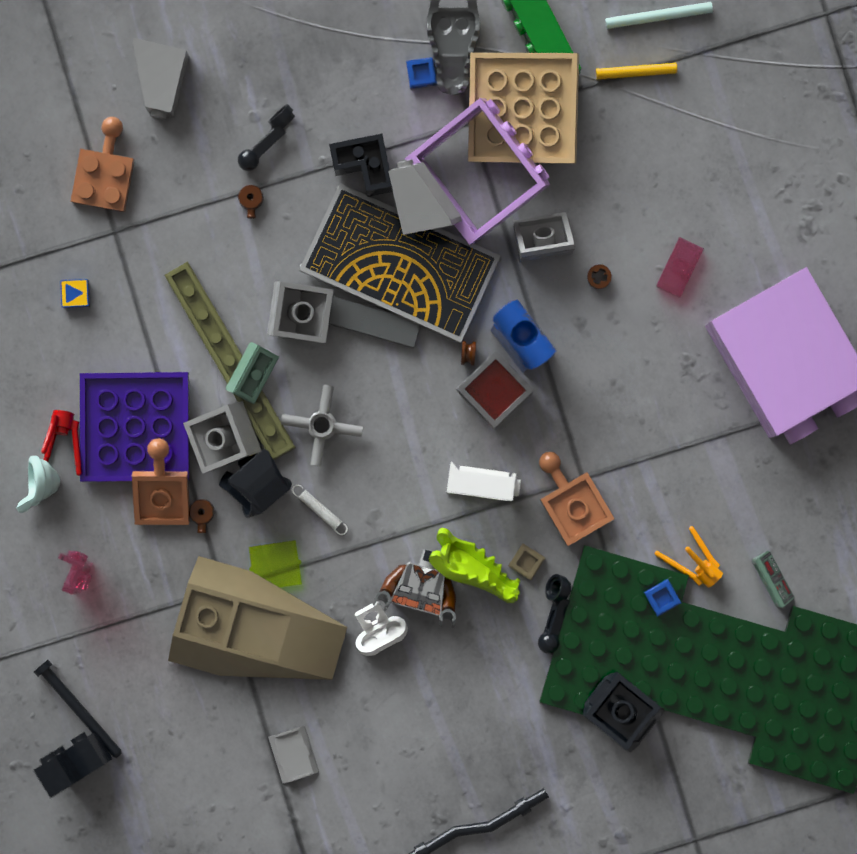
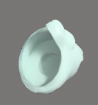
(42, 483)

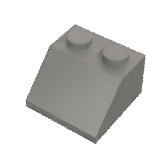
(300, 312)
(222, 437)

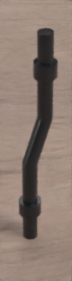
(521, 807)

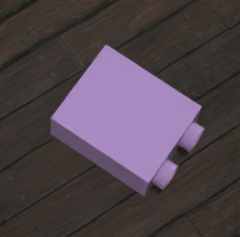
(788, 356)

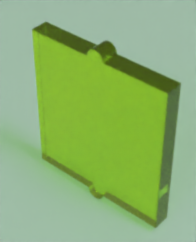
(277, 563)

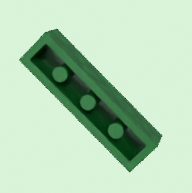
(538, 26)

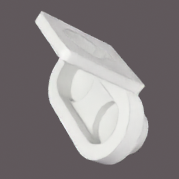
(379, 633)

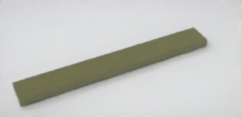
(227, 356)

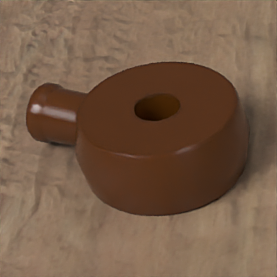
(252, 204)
(203, 519)

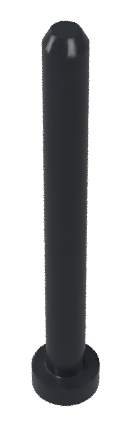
(77, 707)

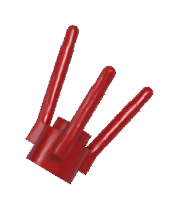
(61, 424)

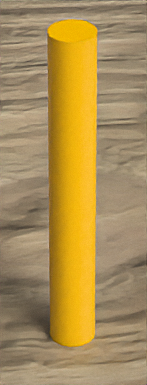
(636, 71)

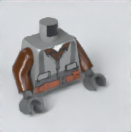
(420, 588)

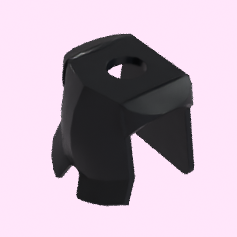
(256, 483)

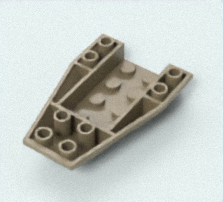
(251, 628)

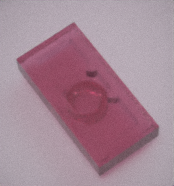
(679, 267)

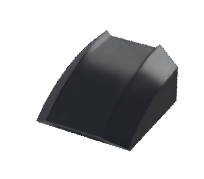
(622, 711)

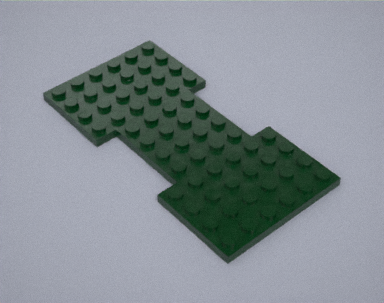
(773, 684)

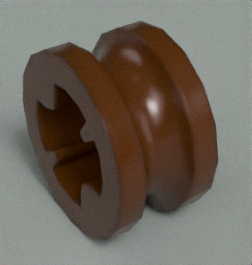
(595, 269)
(468, 353)

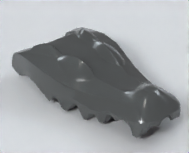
(452, 39)

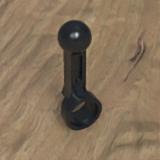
(249, 159)
(556, 590)

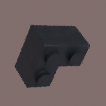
(364, 155)
(68, 766)

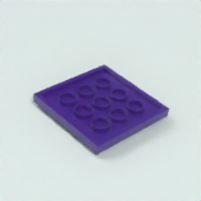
(124, 415)

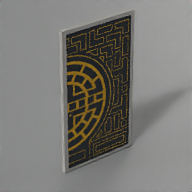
(415, 275)

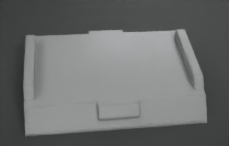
(293, 754)

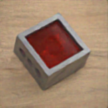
(494, 390)

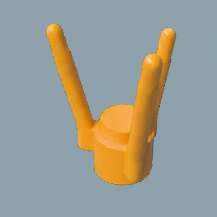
(707, 572)

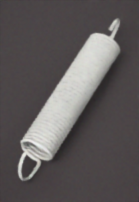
(322, 511)

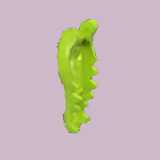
(470, 566)

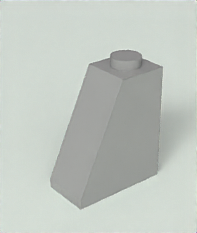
(160, 76)
(420, 199)

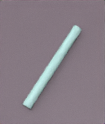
(658, 15)

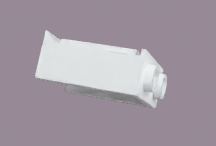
(482, 483)

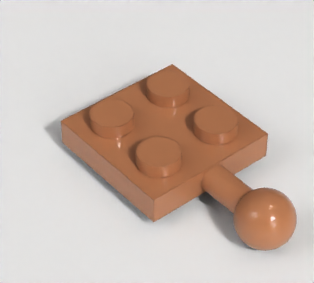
(103, 177)
(160, 495)
(576, 505)

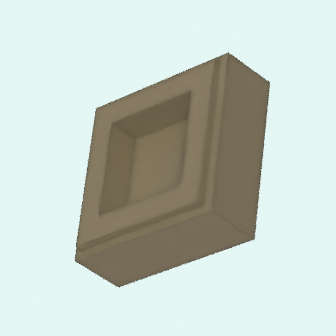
(526, 561)

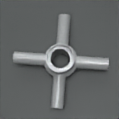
(309, 423)

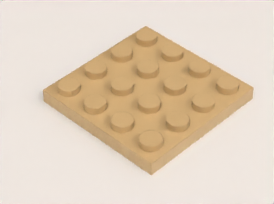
(535, 96)

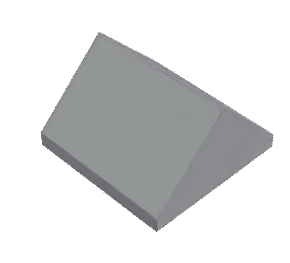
(543, 236)

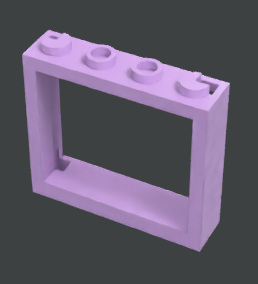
(523, 153)

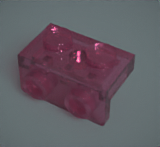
(79, 576)

